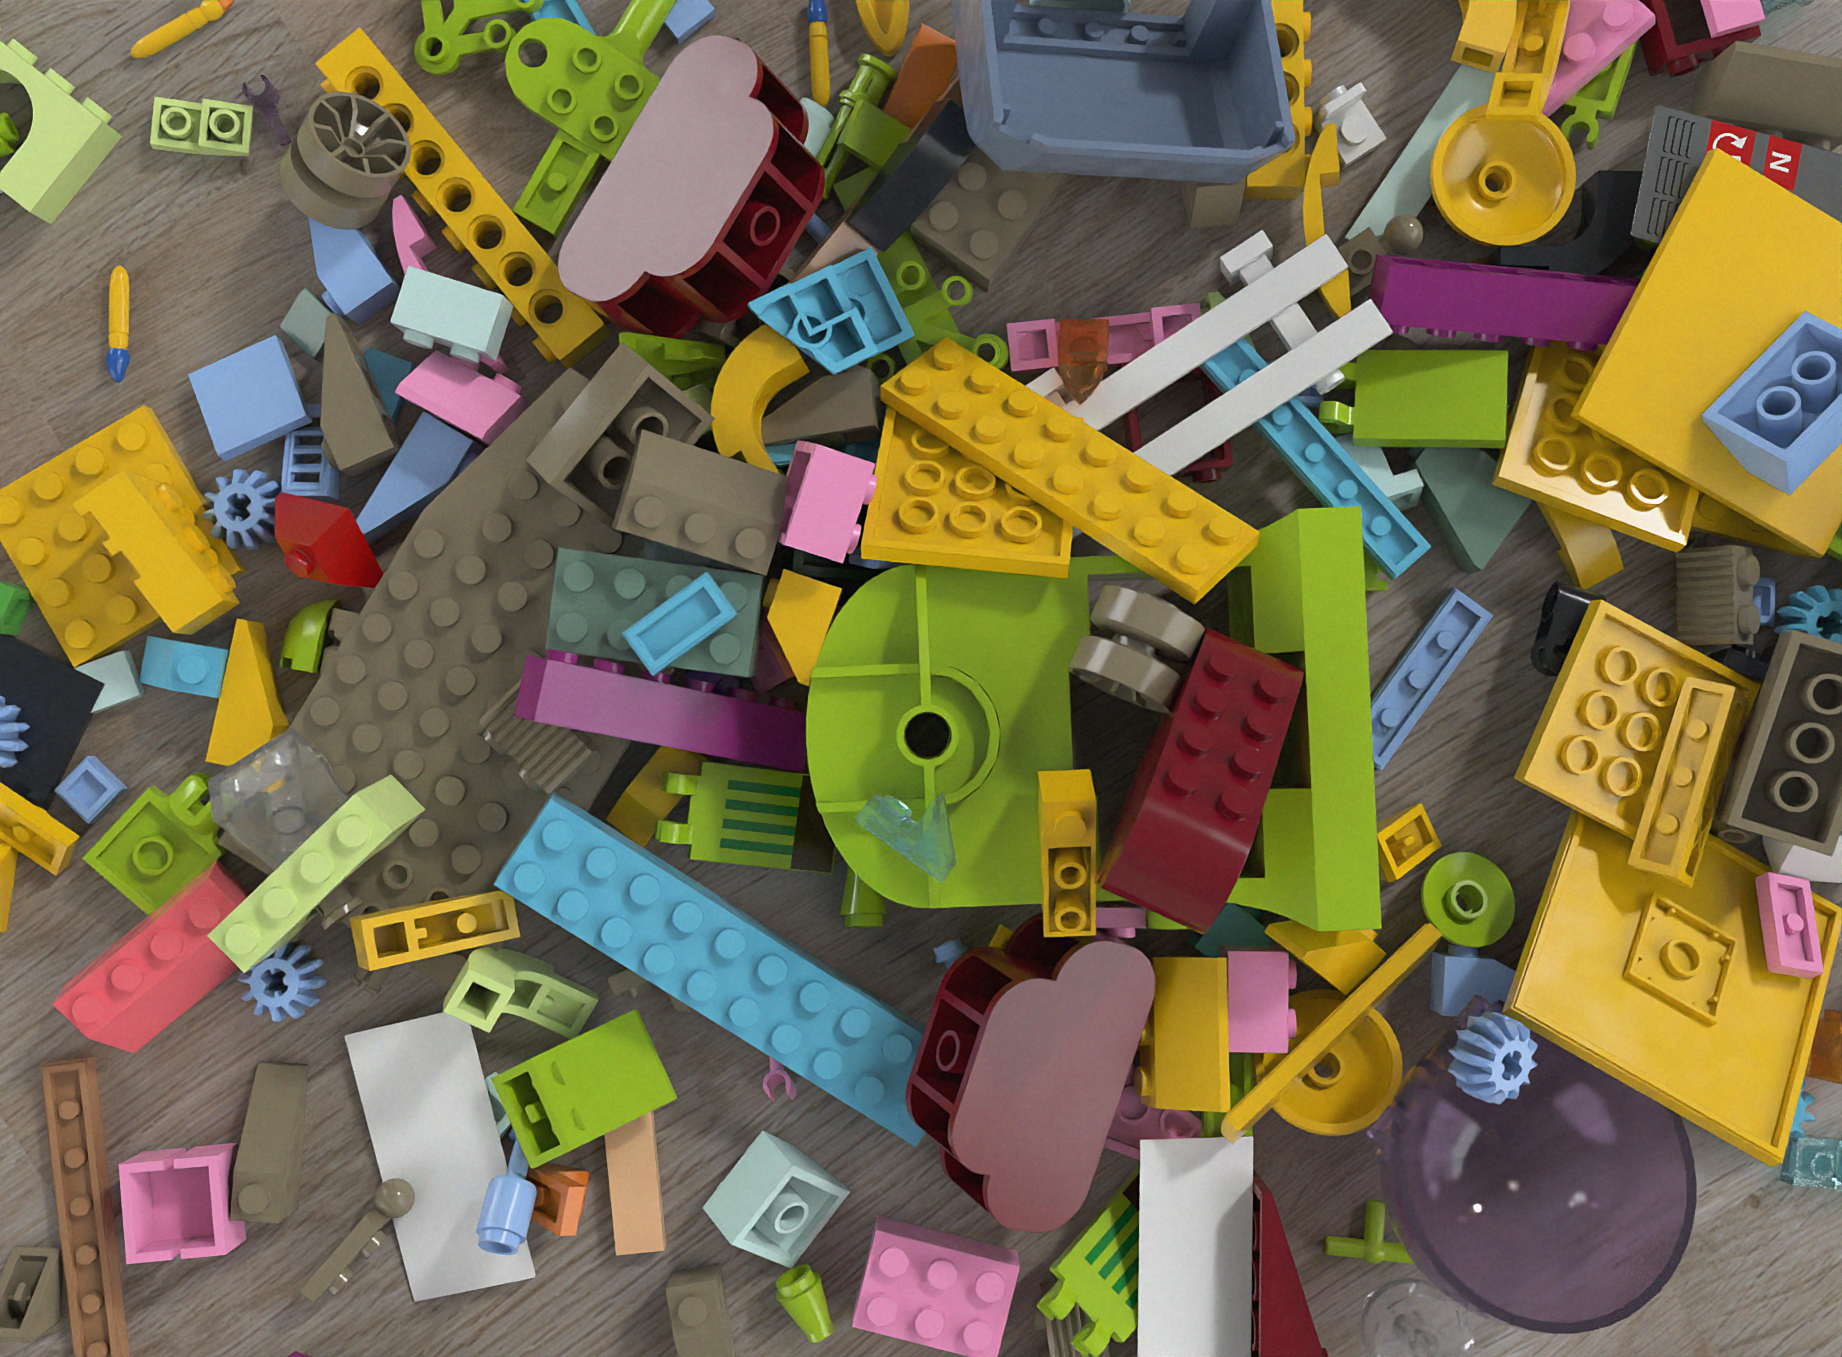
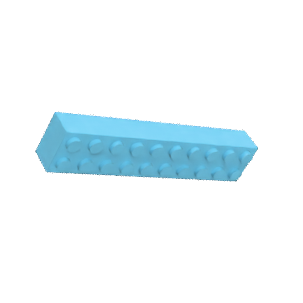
(716, 960)

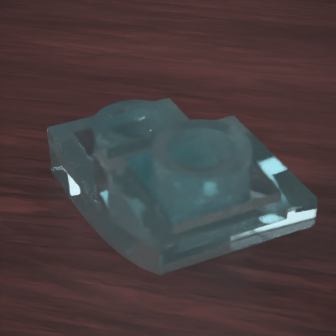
(1813, 1162)

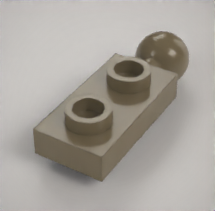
(1400, 236)
(392, 1200)

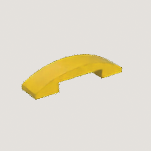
(1529, 61)
(1322, 173)
(1586, 547)

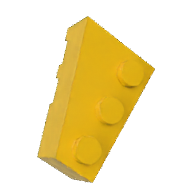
(161, 550)

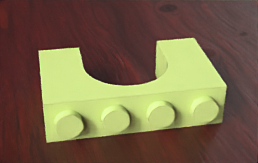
(63, 142)
(314, 870)

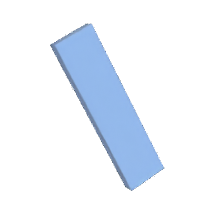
(1423, 671)

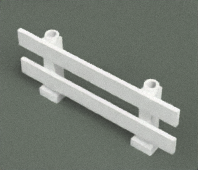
(1268, 296)

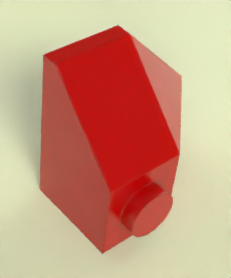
(324, 542)

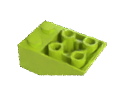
(584, 1088)

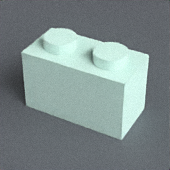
(451, 314)

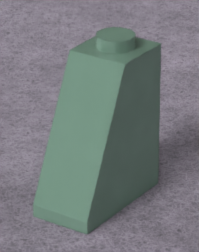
(1464, 503)

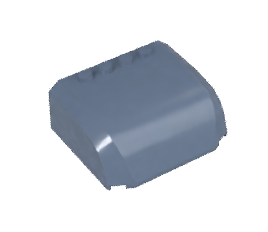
(1124, 89)

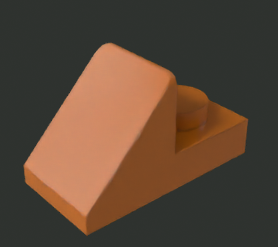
(559, 1197)

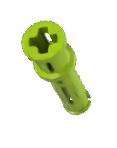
(870, 69)

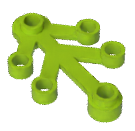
(450, 32)
(930, 333)

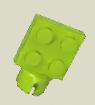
(159, 844)

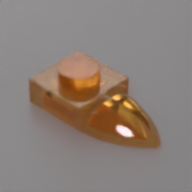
(1083, 355)

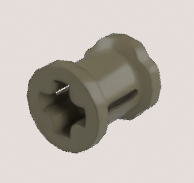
(337, 906)

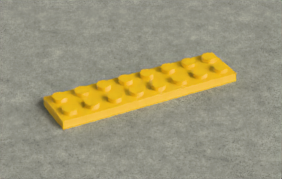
(1071, 469)

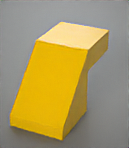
(644, 800)

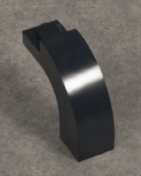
(1603, 232)

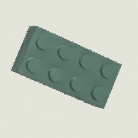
(607, 594)

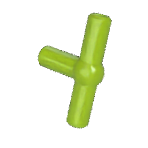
(1372, 1247)

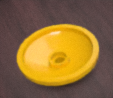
(1524, 159)
(1363, 1070)

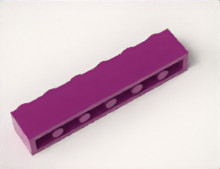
(1499, 301)
(659, 713)

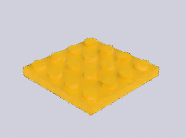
(1579, 469)
(955, 513)
(61, 554)
(1612, 716)

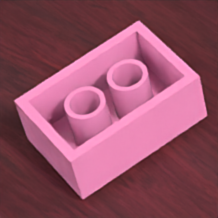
(936, 1289)

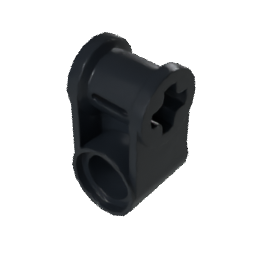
(1559, 623)

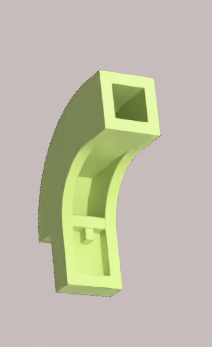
(521, 986)

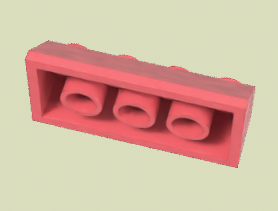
(156, 966)

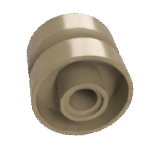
(344, 160)
(1141, 634)

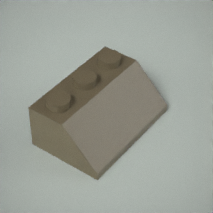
(1774, 93)
(597, 435)
(702, 503)

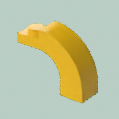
(1484, 33)
(744, 388)

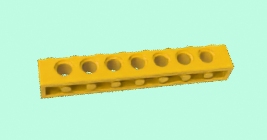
(359, 65)

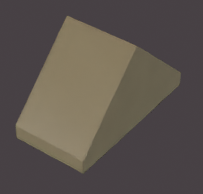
(30, 1293)

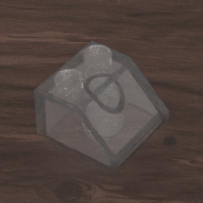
(276, 797)

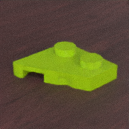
(679, 360)

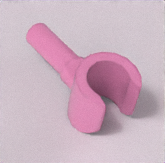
(776, 1076)

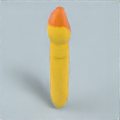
(180, 27)

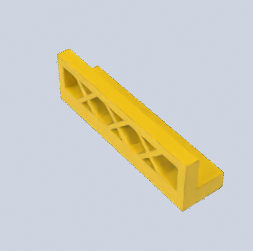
(1689, 780)

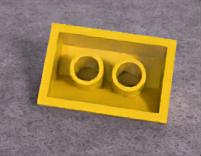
(801, 617)
(1186, 1036)

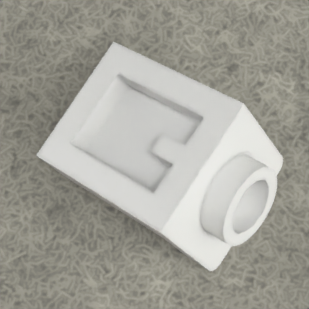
(1355, 126)

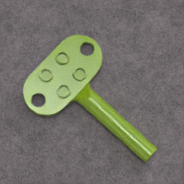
(589, 81)

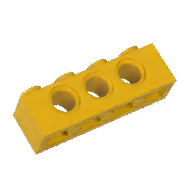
(1287, 174)

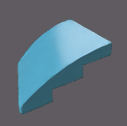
(838, 313)

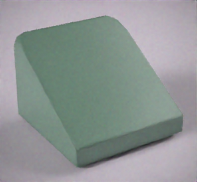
(307, 322)

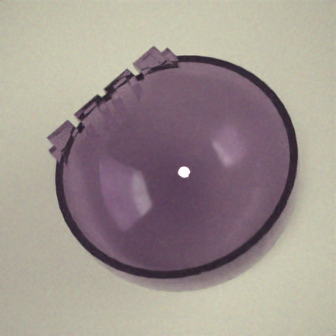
(1539, 1206)

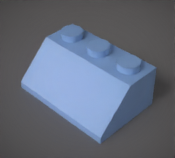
(1785, 406)

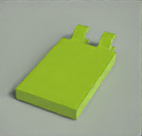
(1423, 399)

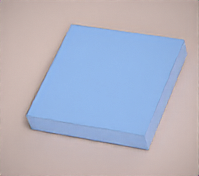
(250, 398)

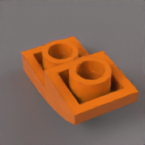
(922, 76)

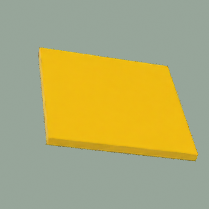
(1711, 302)
(1673, 985)

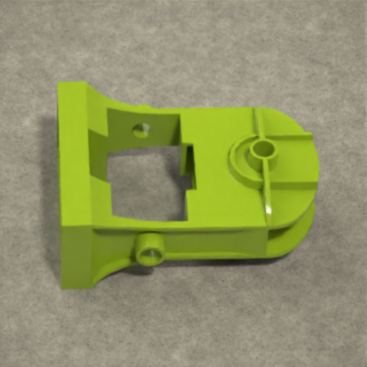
(994, 667)

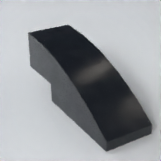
(913, 175)

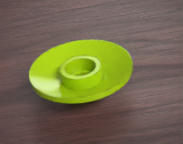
(1486, 895)

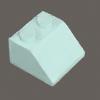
(775, 1201)

